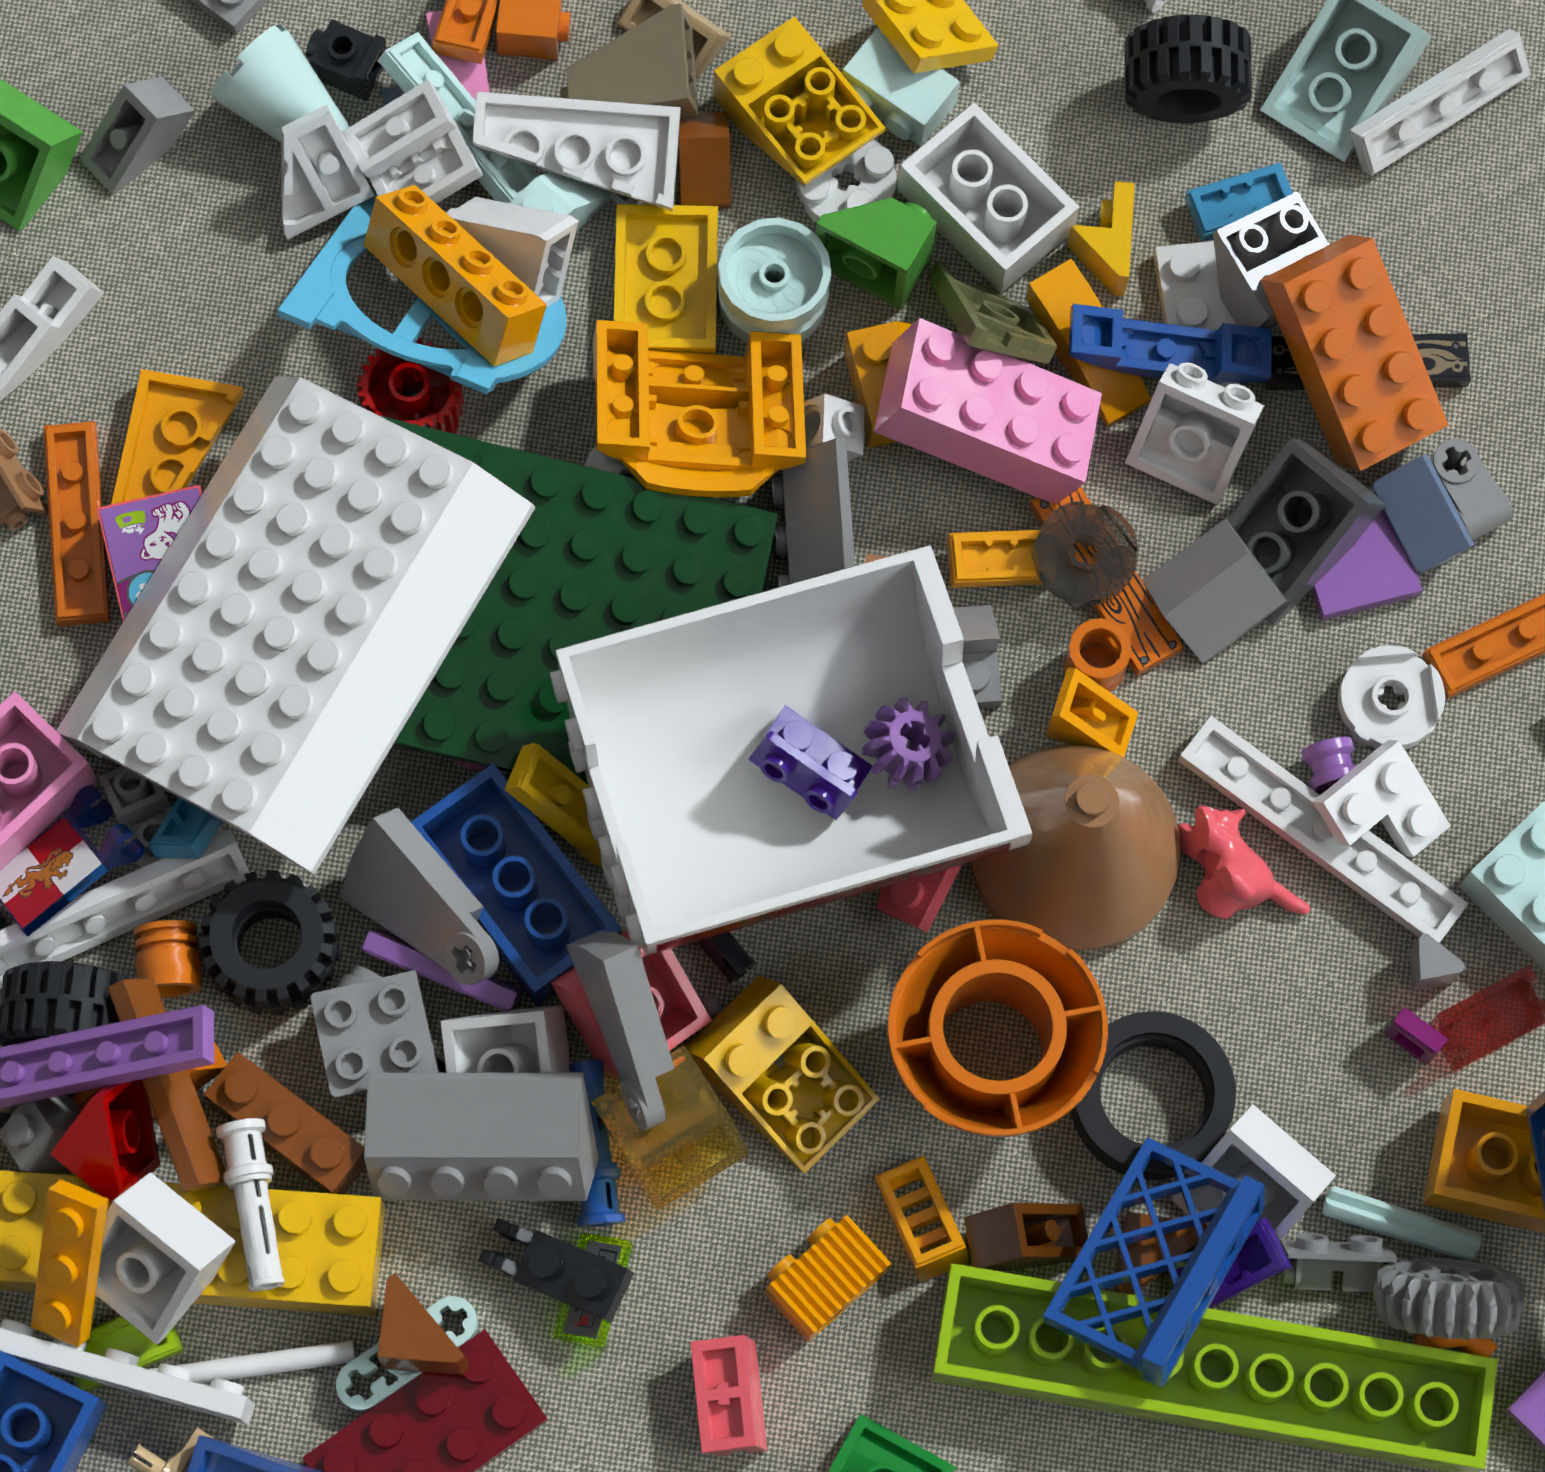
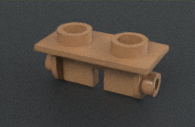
(18, 487)

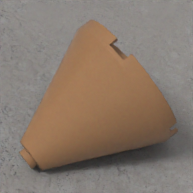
(1097, 850)

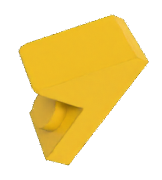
(1108, 247)

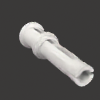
(249, 1179)

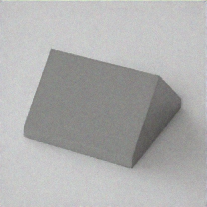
(1214, 591)

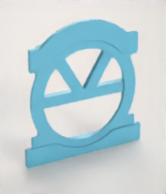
(325, 300)

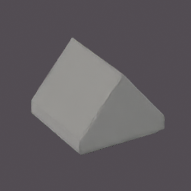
(1432, 964)

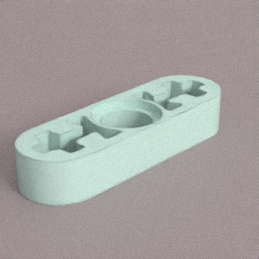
(366, 1368)

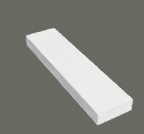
(1440, 102)

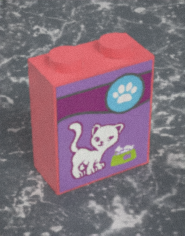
(139, 536)

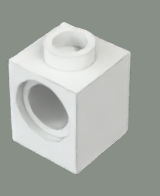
(834, 418)

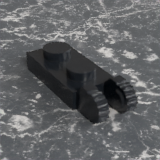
(562, 1271)

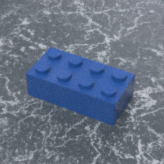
(519, 875)
(43, 1419)

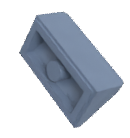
(1422, 514)

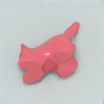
(1233, 871)

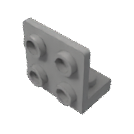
(373, 1030)

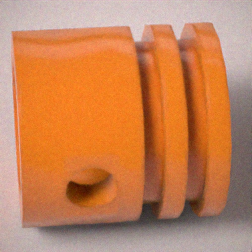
(1100, 652)
(169, 956)

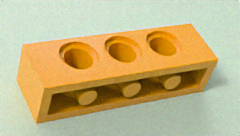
(454, 275)

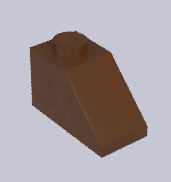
(1025, 1235)

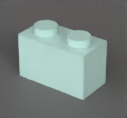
(904, 100)

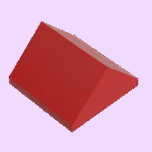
(111, 1140)

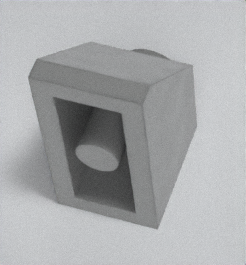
(135, 132)

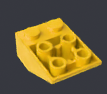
(794, 103)
(795, 1106)

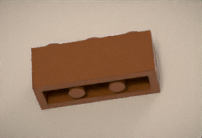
(293, 1128)

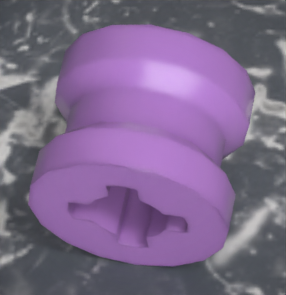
(1328, 761)

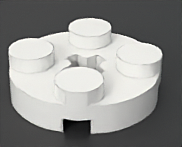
(870, 165)
(1409, 676)

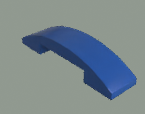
(1147, 348)

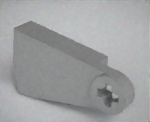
(418, 898)
(627, 1018)

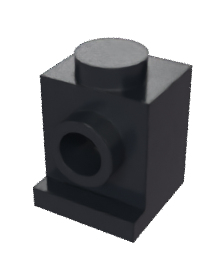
(349, 72)

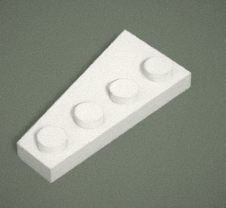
(595, 142)

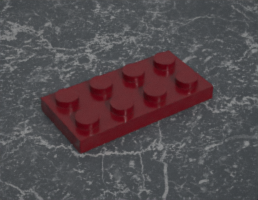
(439, 1421)

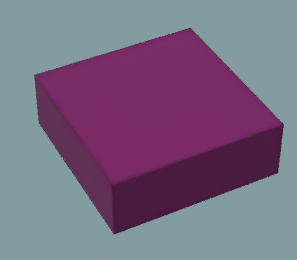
(1415, 1036)

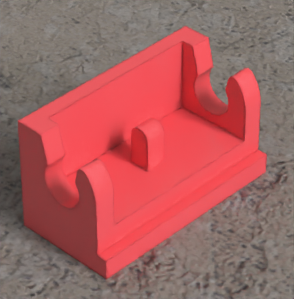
(728, 1395)

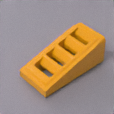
(936, 1260)

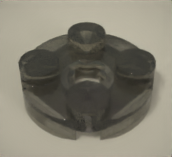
(1089, 525)

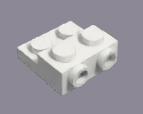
(1194, 431)

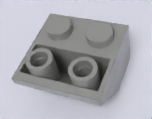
(1258, 248)

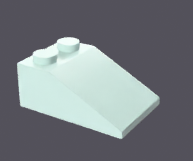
(1345, 72)

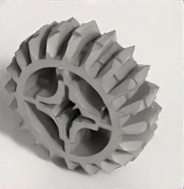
(1448, 1298)

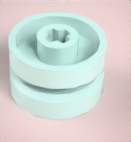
(773, 279)

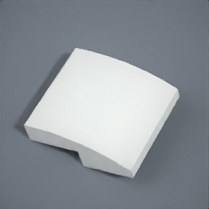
(413, 144)

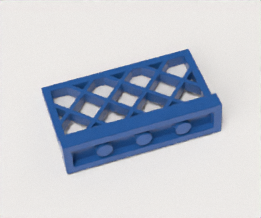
(1197, 1283)

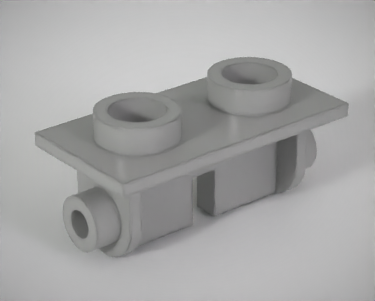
(1317, 1258)

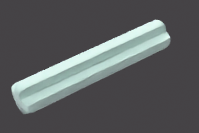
(1401, 1223)

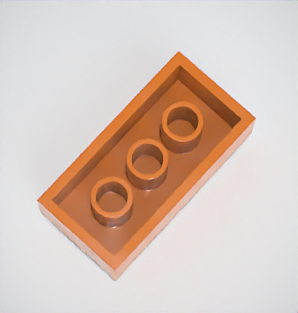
(1354, 352)

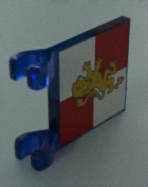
(64, 862)

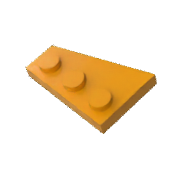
(171, 432)

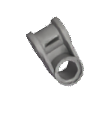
(1472, 490)

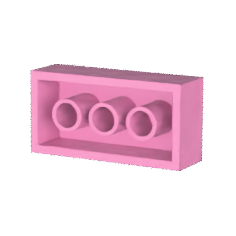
(988, 412)
(36, 776)

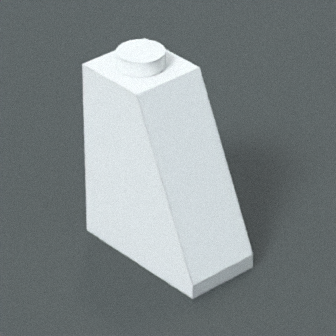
(524, 239)

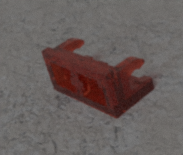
(1490, 1019)

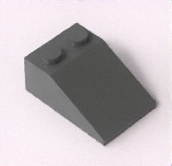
(1302, 519)

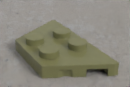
(992, 320)

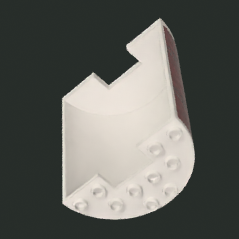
(680, 704)

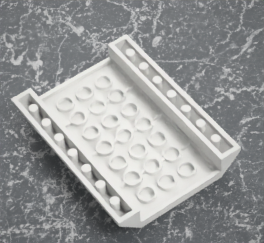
(298, 618)

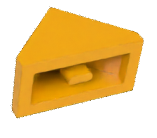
(1091, 715)

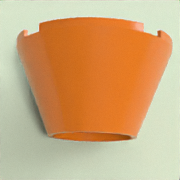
(1012, 967)

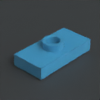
(1235, 197)
(184, 832)

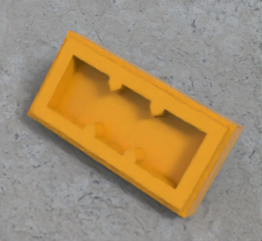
(992, 558)

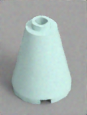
(273, 84)

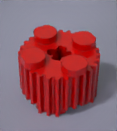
(389, 377)

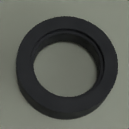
(1200, 1052)

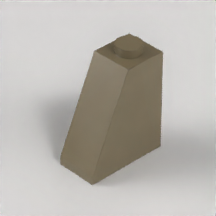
(642, 66)

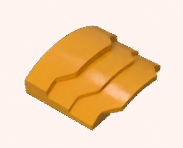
(696, 417)

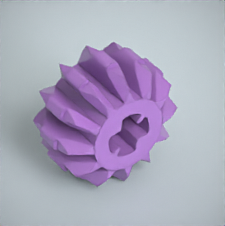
(926, 744)

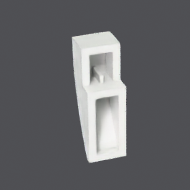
(42, 320)

